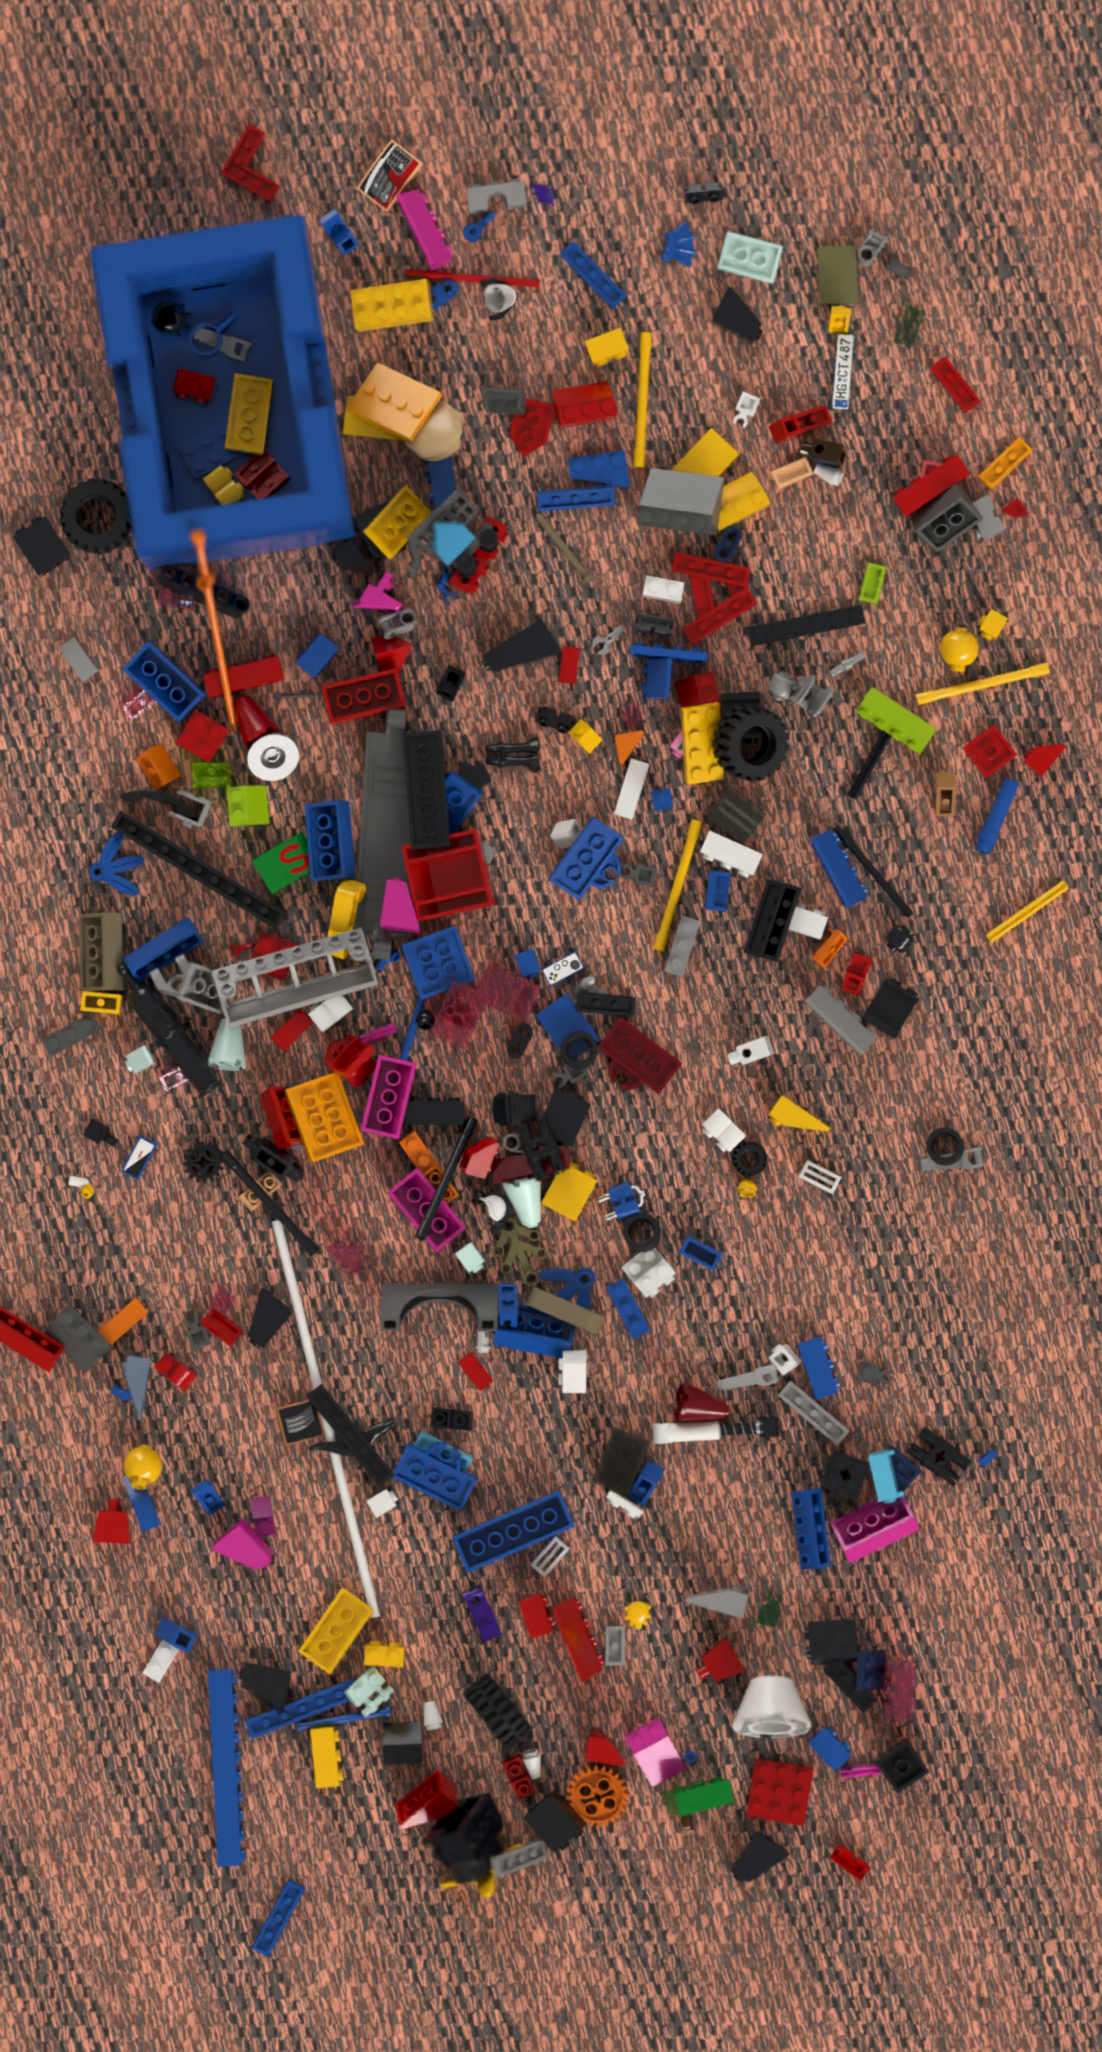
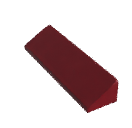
(517, 1168)

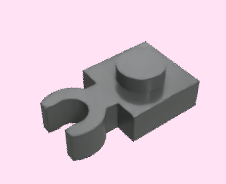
(643, 875)
(571, 1074)
(198, 1335)
(870, 1373)

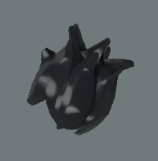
(169, 317)

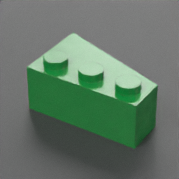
(698, 1797)

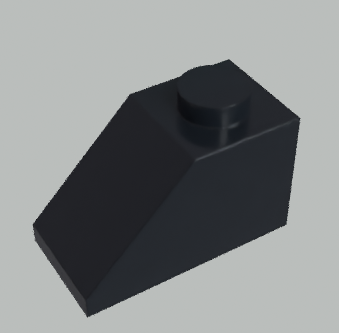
(350, 558)

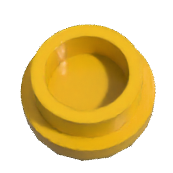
(747, 1188)

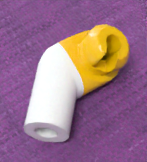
(83, 1184)

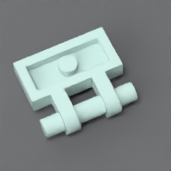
(364, 1687)

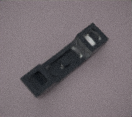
(136, 797)

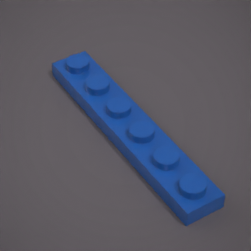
(299, 1709)

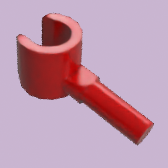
(241, 947)

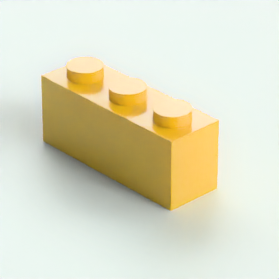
(326, 1756)

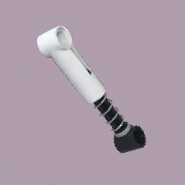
(713, 1430)

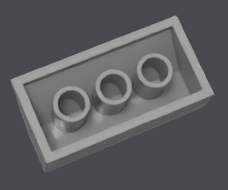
(843, 1023)

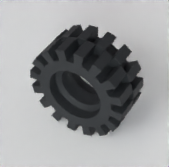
(761, 1158)

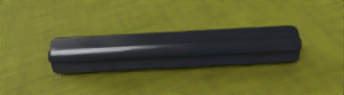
(869, 765)

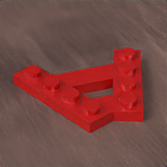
(700, 572)

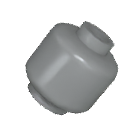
(781, 685)

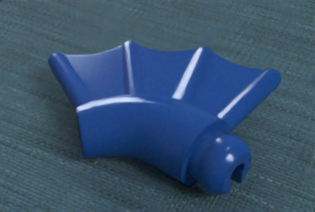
(679, 245)

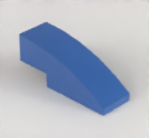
(143, 1506)

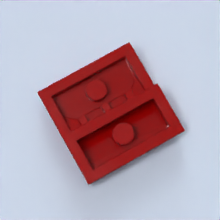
(262, 476)

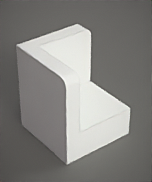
(565, 833)

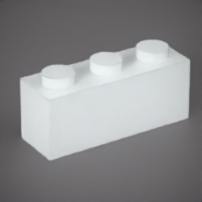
(730, 854)

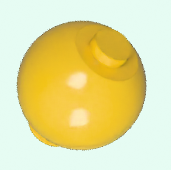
(959, 649)
(142, 1466)

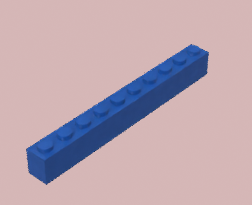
(225, 1767)

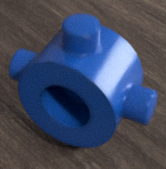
(690, 1756)

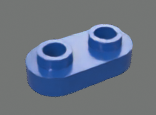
(441, 295)

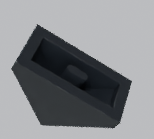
(451, 683)

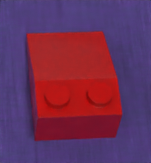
(427, 1801)

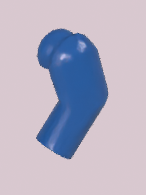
(380, 963)
(120, 1392)

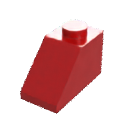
(1042, 757)

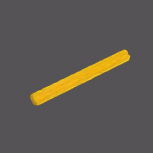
(1027, 911)

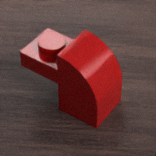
(175, 1371)

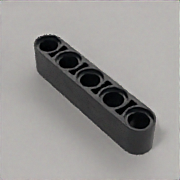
(194, 593)

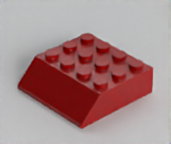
(449, 878)

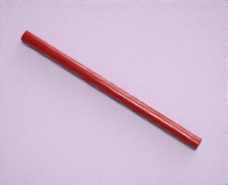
(469, 277)

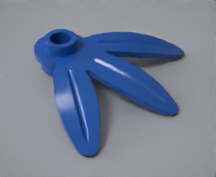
(120, 865)
(576, 1284)

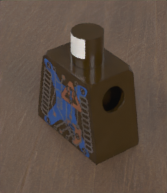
(833, 452)

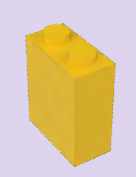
(570, 1191)

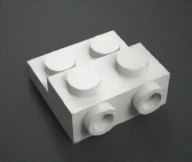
(649, 1272)

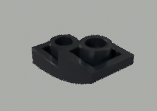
(451, 1419)

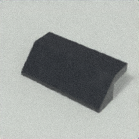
(772, 920)

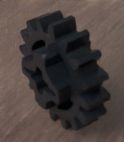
(203, 1153)

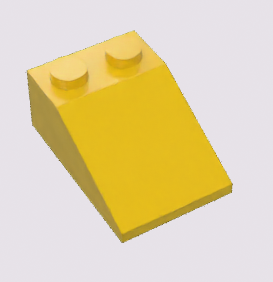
(791, 1115)

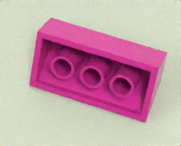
(424, 229)
(388, 1096)
(413, 1199)
(872, 1528)

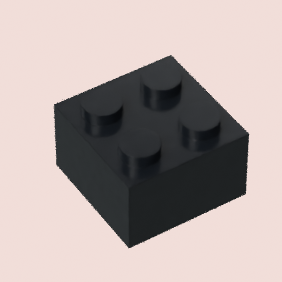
(901, 1765)

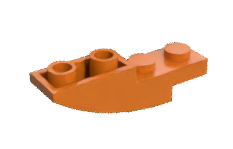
(426, 1163)

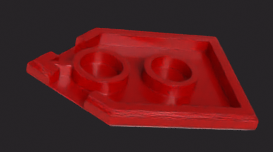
(532, 428)

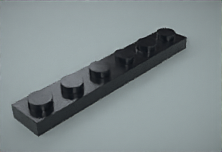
(806, 625)
(350, 1435)

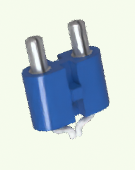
(624, 1200)

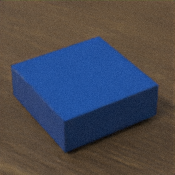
(987, 1457)

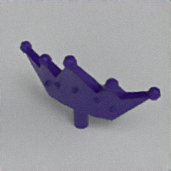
(544, 194)

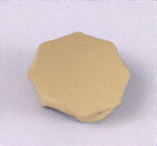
(439, 434)

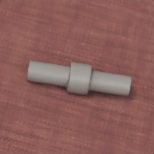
(846, 664)

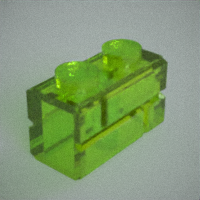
(211, 775)

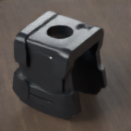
(513, 1108)

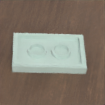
(750, 257)

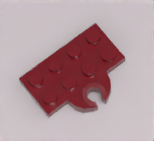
(637, 1058)

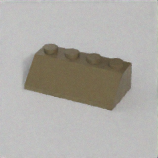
(100, 951)

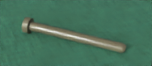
(564, 548)

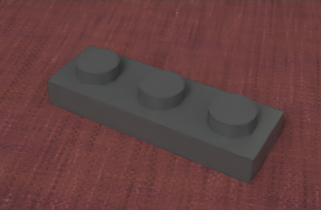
(71, 1034)

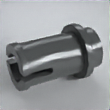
(899, 269)

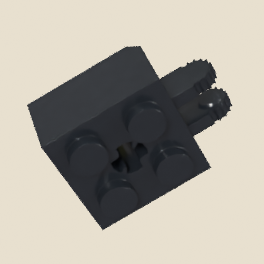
(833, 1480)

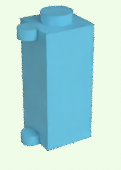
(884, 1476)

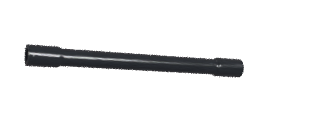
(234, 1165)
(426, 1223)

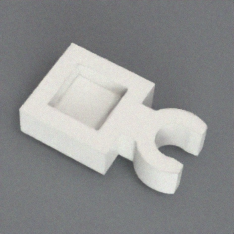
(747, 407)

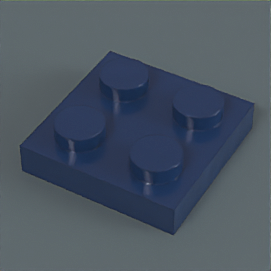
(870, 1670)

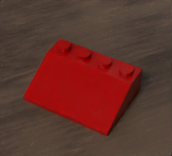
(577, 1638)

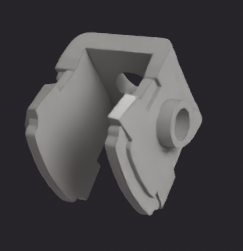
(817, 699)
(188, 822)

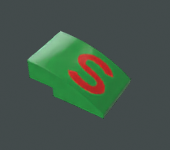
(284, 863)

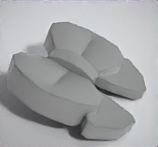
(587, 984)

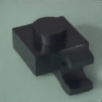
(97, 1132)

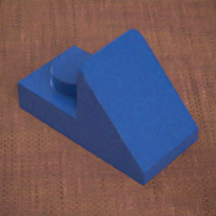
(208, 1497)

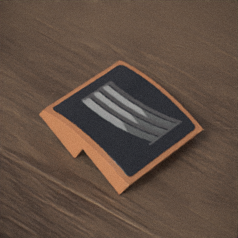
(299, 1422)

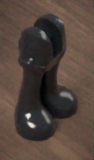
(531, 762)

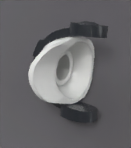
(498, 297)
(498, 1207)

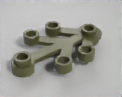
(518, 1247)

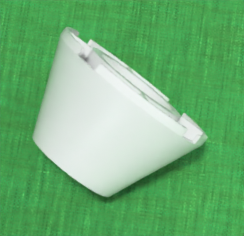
(771, 1708)

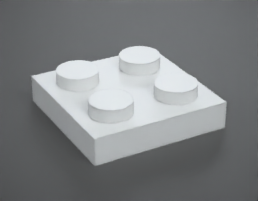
(618, 1500)

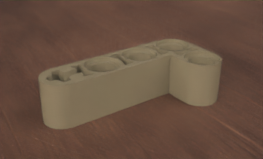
(565, 1310)

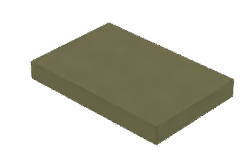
(837, 275)

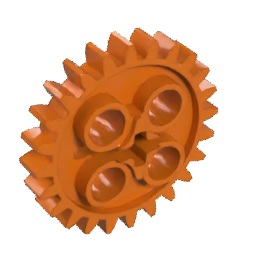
(591, 1779)

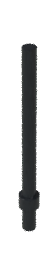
(848, 842)

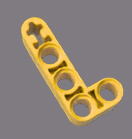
(344, 909)

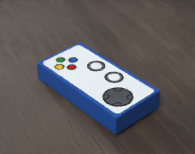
(562, 968)

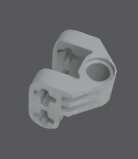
(170, 986)

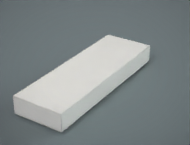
(631, 789)

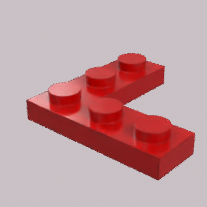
(237, 167)

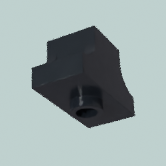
(475, 775)

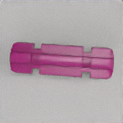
(378, 1033)
(859, 1771)

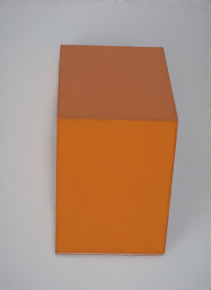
(626, 743)

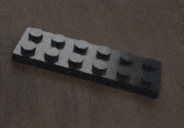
(426, 790)

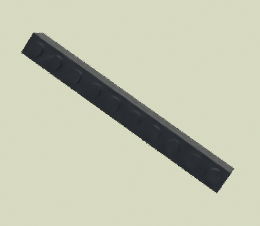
(198, 870)

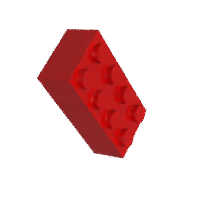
(363, 696)

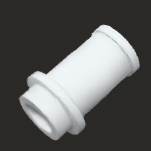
(482, 1342)

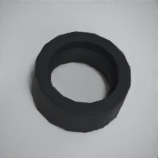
(578, 1064)
(943, 1132)
(642, 1247)

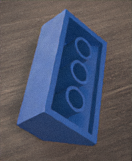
(164, 681)
(330, 841)
(837, 868)
(536, 1333)

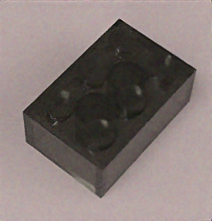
(620, 1461)

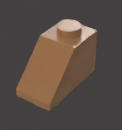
(945, 794)

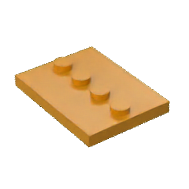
(394, 402)
(323, 1117)

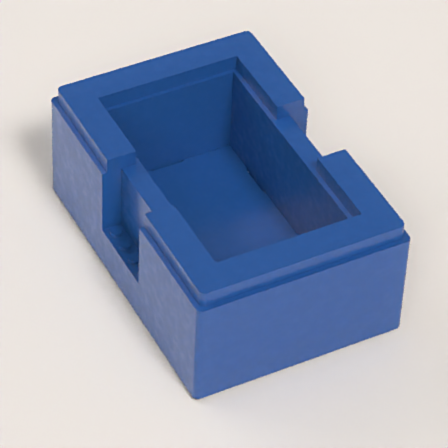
(277, 310)

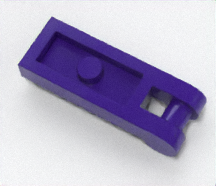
(482, 1614)

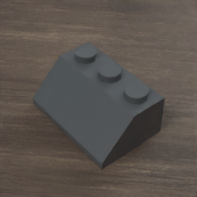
(946, 518)
(81, 1340)

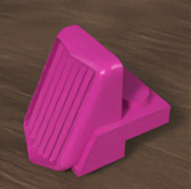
(375, 597)

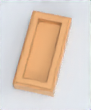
(791, 473)

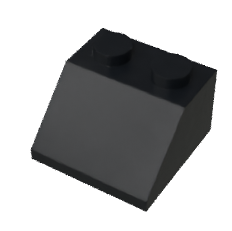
(402, 1743)

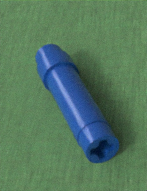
(989, 833)

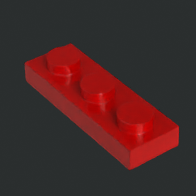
(955, 385)

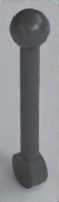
(278, 696)

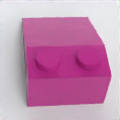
(655, 1752)

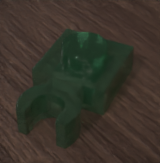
(769, 1613)

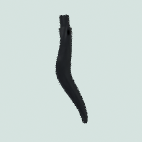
(340, 1448)

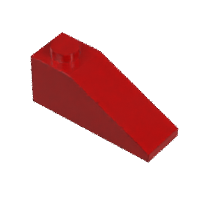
(799, 424)

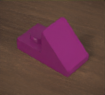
(263, 1516)

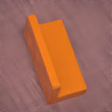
(158, 766)

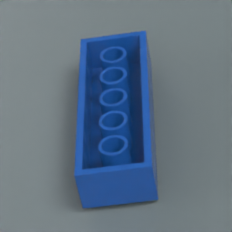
(513, 1531)

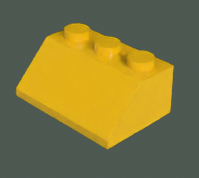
(740, 500)

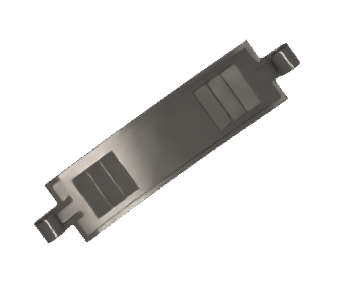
(383, 828)

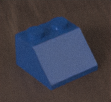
(658, 679)

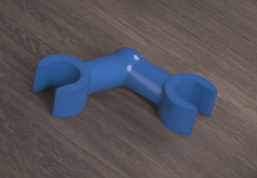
(441, 584)

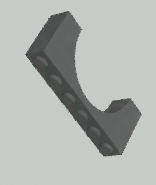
(477, 1299)

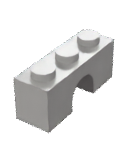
(479, 196)
(682, 946)

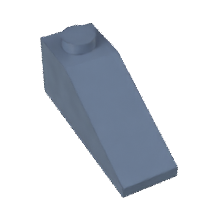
(136, 1379)

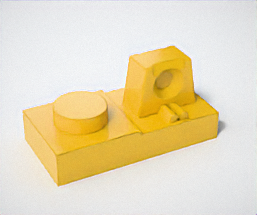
(839, 319)

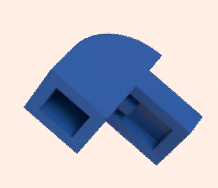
(338, 232)

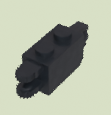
(274, 1160)

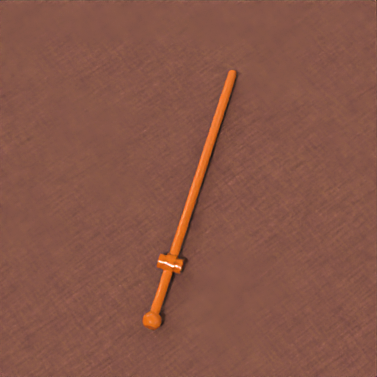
(205, 582)

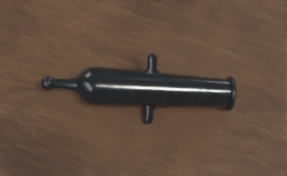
(169, 1033)

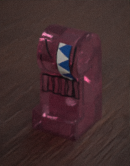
(174, 600)

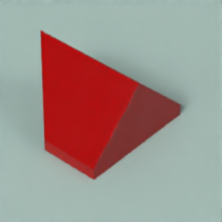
(391, 652)

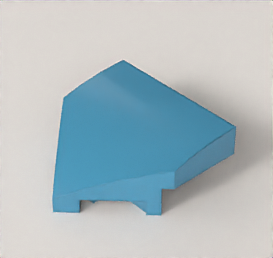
(450, 540)

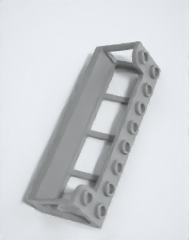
(299, 993)

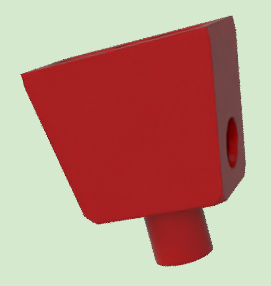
(112, 1525)
(720, 1662)

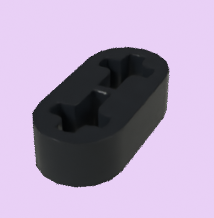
(524, 1043)

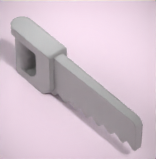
(228, 346)
(928, 1163)
(751, 1378)

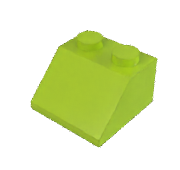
(247, 805)

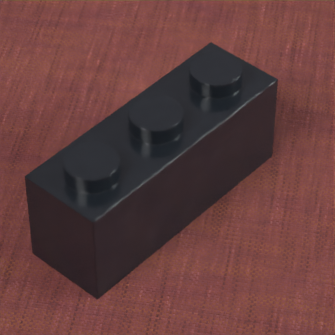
(434, 1112)

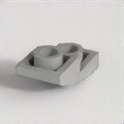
(78, 659)

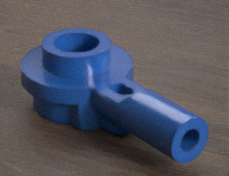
(472, 232)

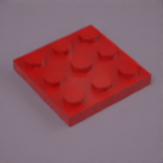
(779, 1791)

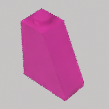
(398, 909)
(244, 1546)

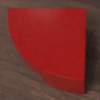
(1015, 509)

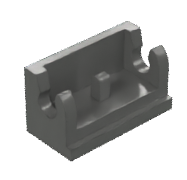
(504, 401)

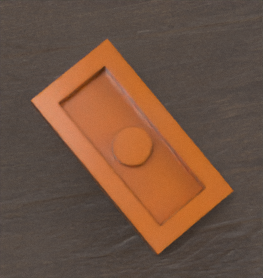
(828, 950)

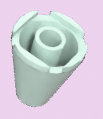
(227, 1048)
(525, 1199)

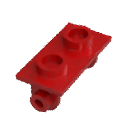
(845, 1859)

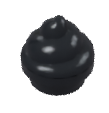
(425, 1020)

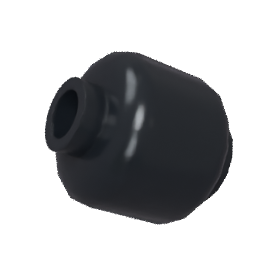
(899, 938)

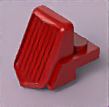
(350, 1059)

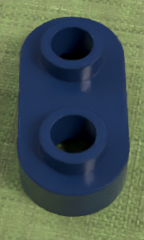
(727, 544)

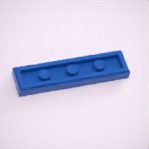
(593, 275)
(575, 498)
(278, 1917)

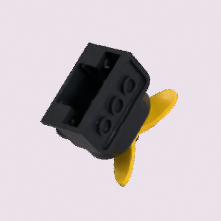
(468, 1842)

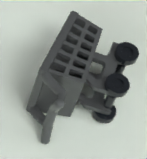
(485, 537)

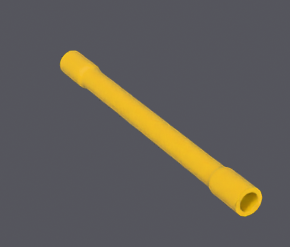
(645, 348)
(933, 695)
(663, 934)

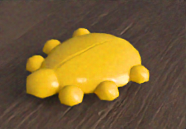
(637, 1614)

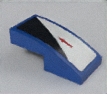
(139, 1157)

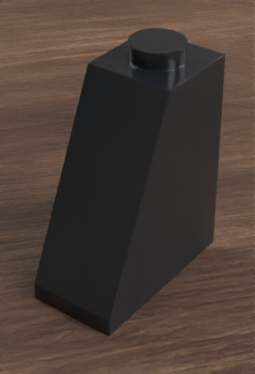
(737, 318)
(267, 1318)
(266, 1684)
(758, 1857)

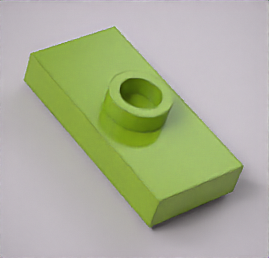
(872, 583)

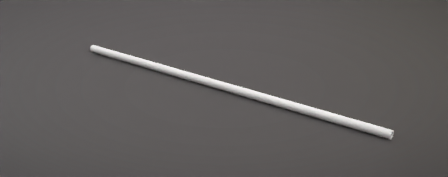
(329, 1433)

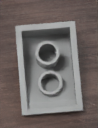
(200, 988)
(724, 1600)

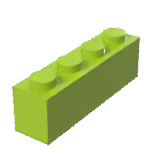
(895, 720)

